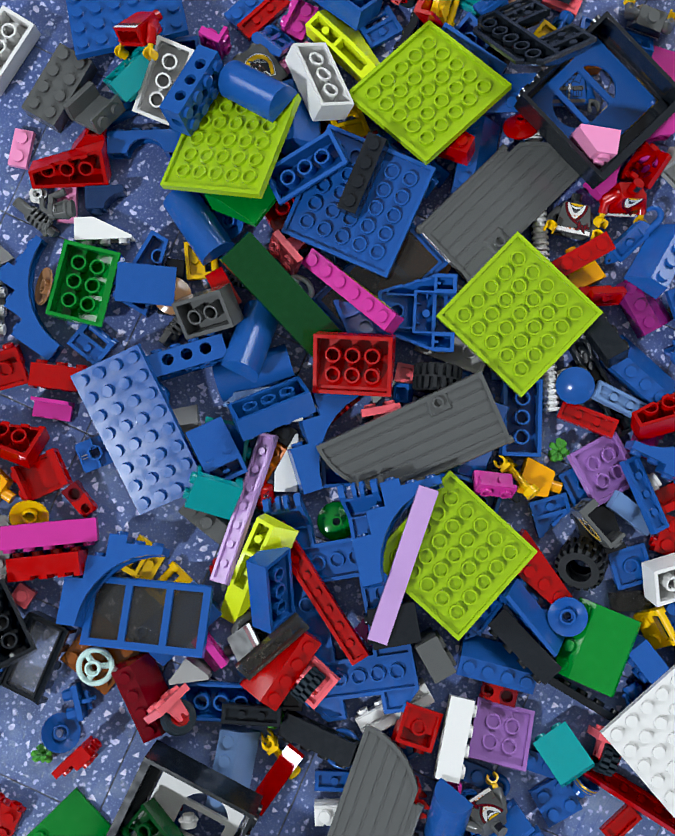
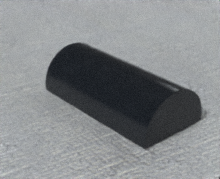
(14, 635)

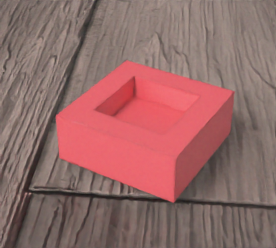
(404, 373)
(23, 595)

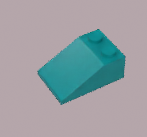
(128, 75)

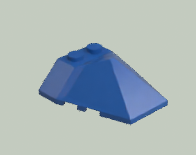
(418, 305)

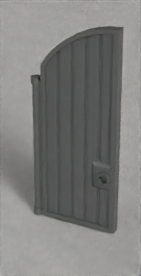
(496, 204)
(421, 436)
(378, 791)

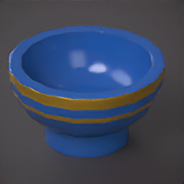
(584, 787)

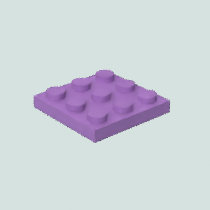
(599, 467)
(501, 734)

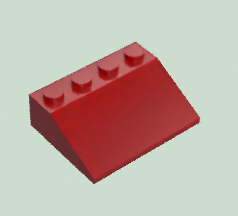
(353, 363)

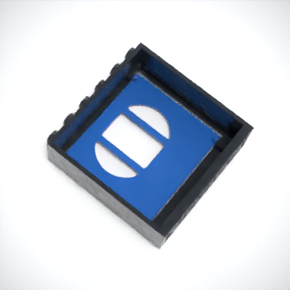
(628, 105)

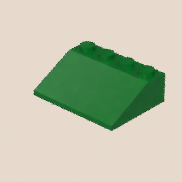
(243, 208)
(83, 284)
(600, 651)
(72, 818)

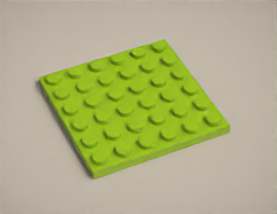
(428, 92)
(229, 151)
(519, 314)
(462, 558)

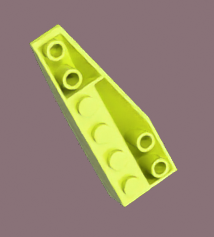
(344, 43)
(265, 535)

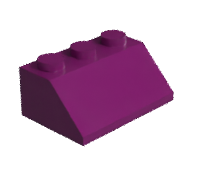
(642, 310)

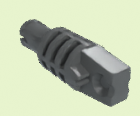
(35, 217)
(171, 333)

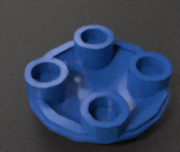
(575, 385)

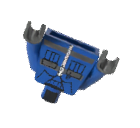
(578, 92)

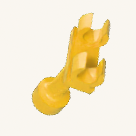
(509, 467)
(273, 747)

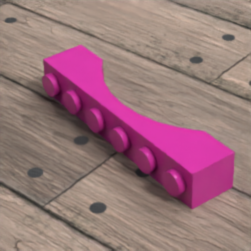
(661, 134)

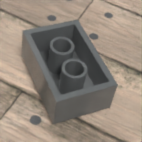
(208, 311)
(435, 655)

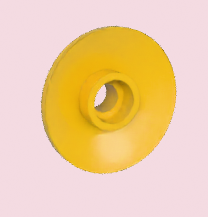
(20, 513)

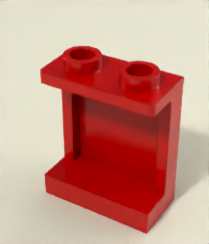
(44, 477)

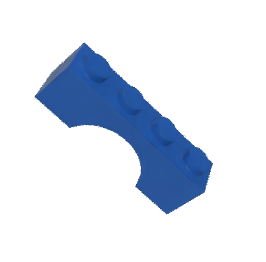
(123, 143)

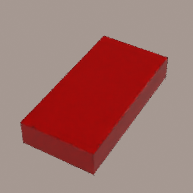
(621, 821)

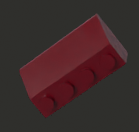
(140, 687)

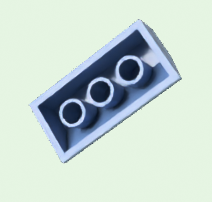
(235, 757)

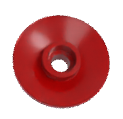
(518, 127)

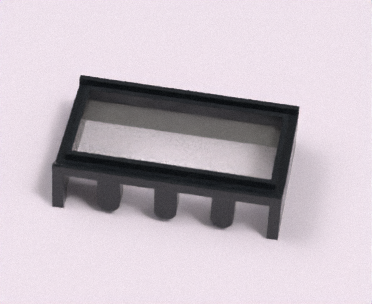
(33, 674)

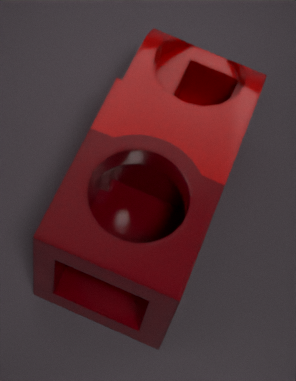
(80, 498)
(498, 694)

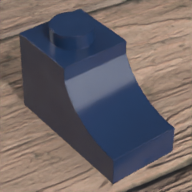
(101, 197)

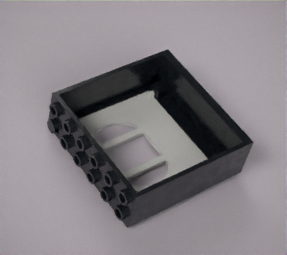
(180, 779)

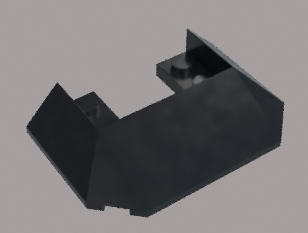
(507, 34)

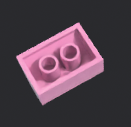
(596, 143)

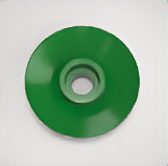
(326, 525)

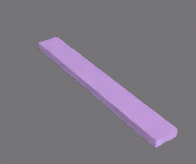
(244, 509)
(402, 564)

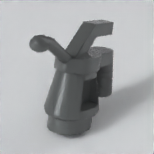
(57, 210)

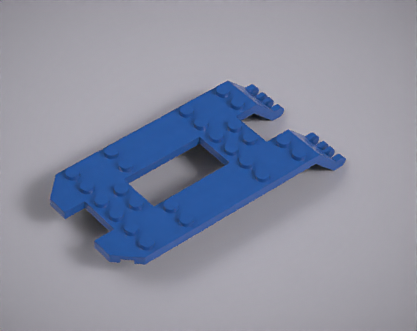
(386, 671)

